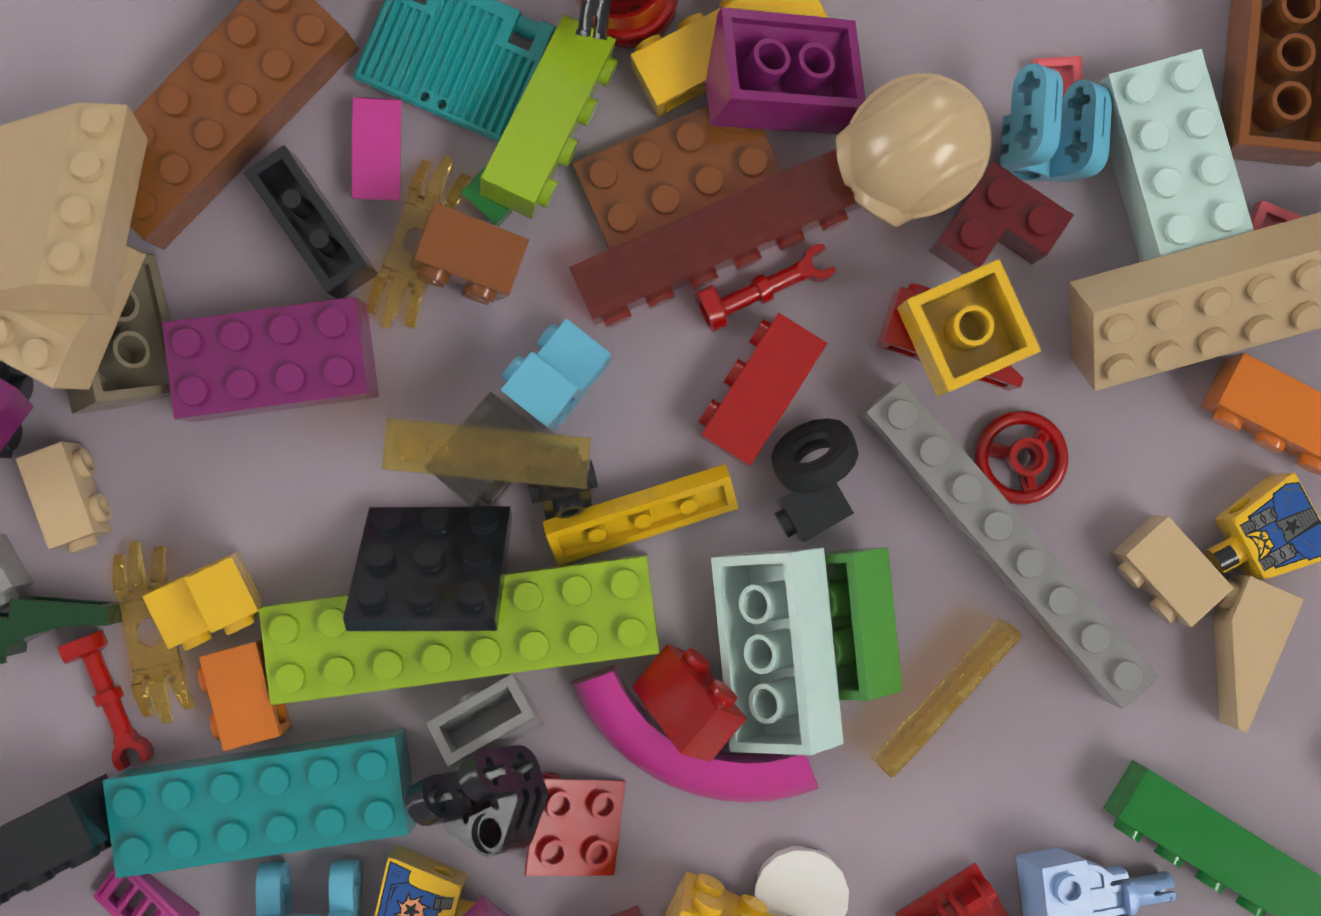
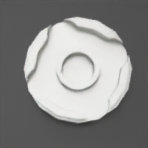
(802, 884)

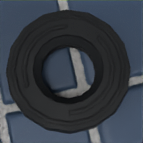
(820, 472)

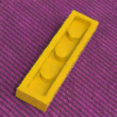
(641, 514)

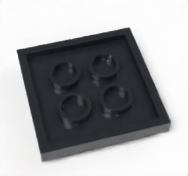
(430, 569)

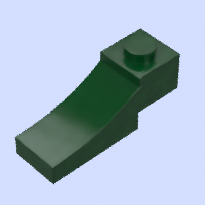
(38, 615)

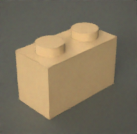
(1170, 572)

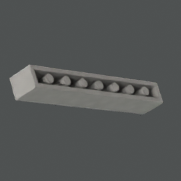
(1008, 546)

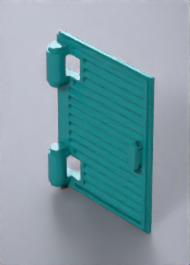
(456, 56)

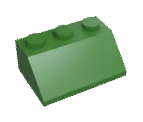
(863, 623)

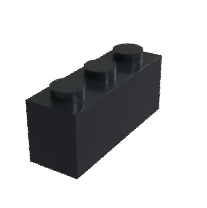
(311, 223)

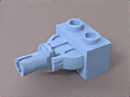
(1067, 885)

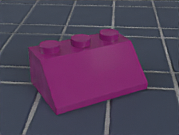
(784, 72)

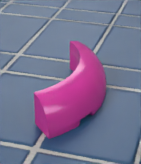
(646, 745)

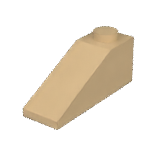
(1248, 641)

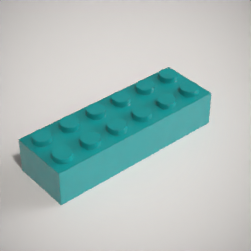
(259, 803)

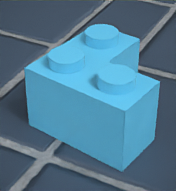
(558, 375)

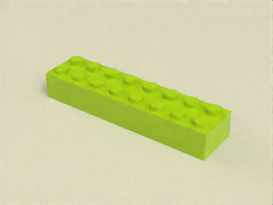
(544, 622)

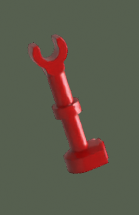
(762, 289)
(108, 697)

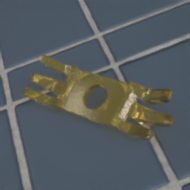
(397, 258)
(148, 661)

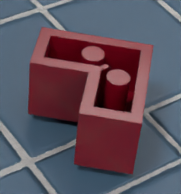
(1002, 212)

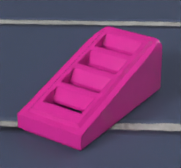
(155, 892)

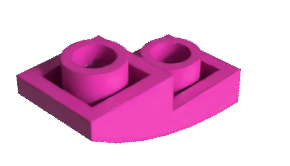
(376, 148)

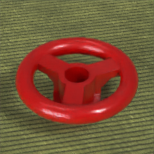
(1038, 454)

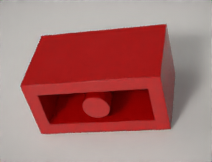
(689, 702)

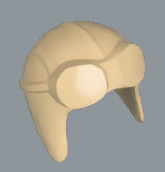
(915, 148)

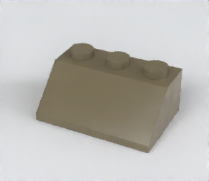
(135, 358)

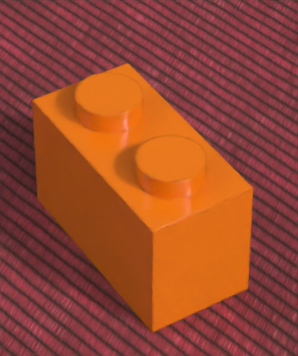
(240, 696)

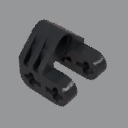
(472, 817)

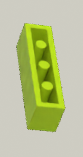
(547, 119)

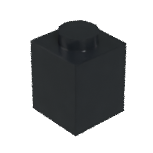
(811, 512)

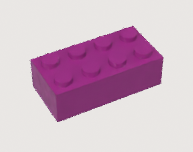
(270, 359)

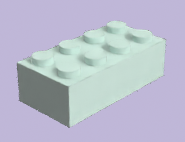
(1173, 157)
(778, 650)

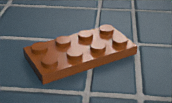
(671, 173)

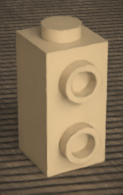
(65, 496)

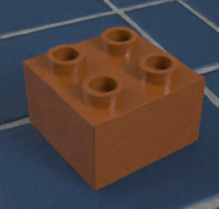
(468, 255)

